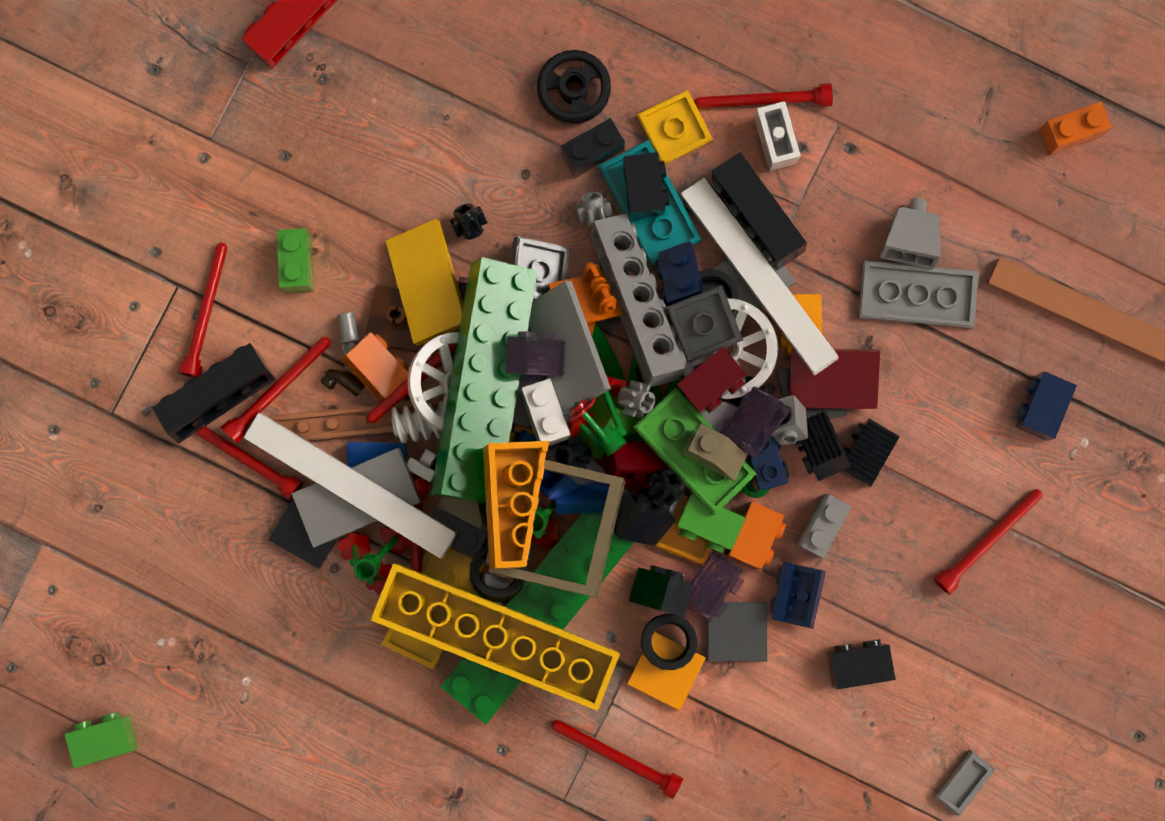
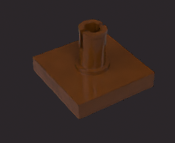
(389, 319)

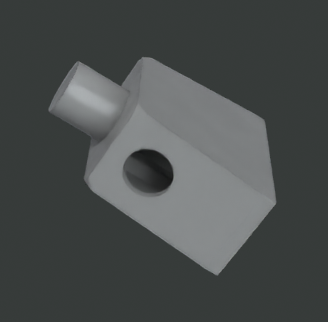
(914, 236)

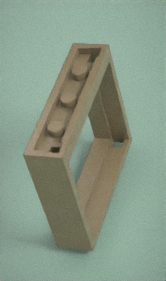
(603, 540)

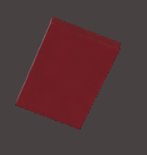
(844, 384)

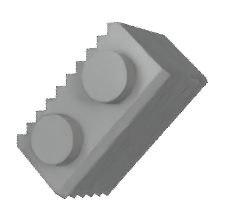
(823, 526)

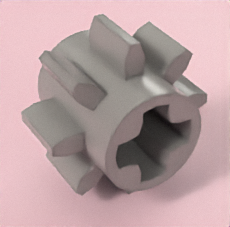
(593, 208)
(636, 399)

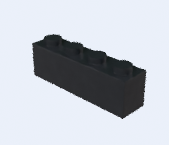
(758, 211)
(213, 393)

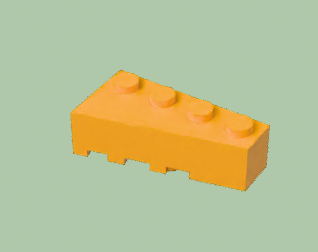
(512, 491)

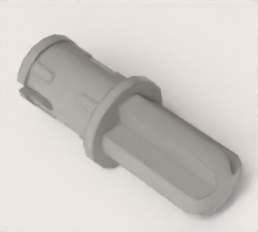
(348, 332)

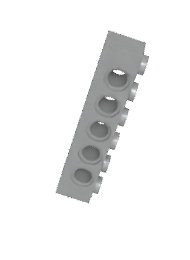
(654, 367)

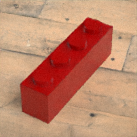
(283, 27)

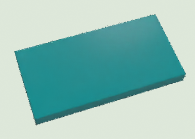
(653, 232)

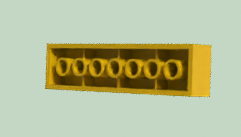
(495, 636)

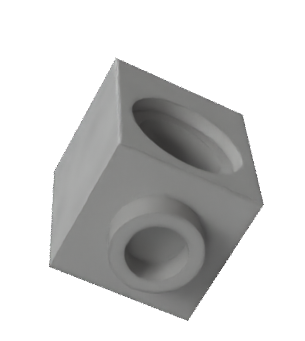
(794, 425)

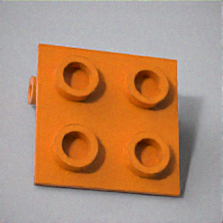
(594, 294)

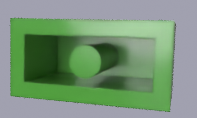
(295, 260)
(718, 529)
(101, 741)

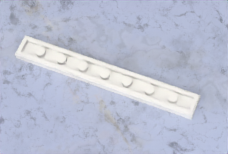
(759, 276)
(351, 485)

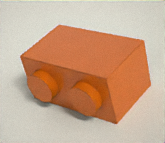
(1075, 128)
(376, 366)
(757, 536)

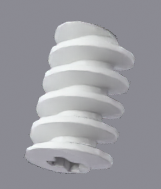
(413, 424)

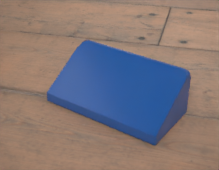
(363, 451)
(556, 485)
(583, 500)

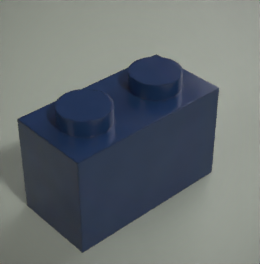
(1045, 405)

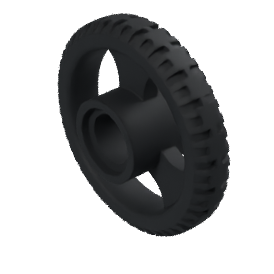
(580, 110)

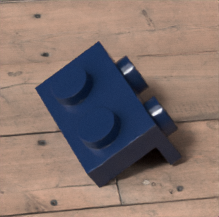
(679, 273)
(769, 467)
(797, 595)

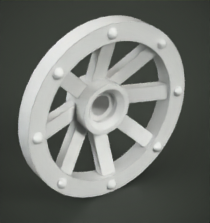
(767, 332)
(418, 365)

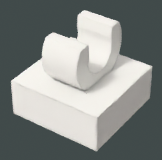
(423, 467)

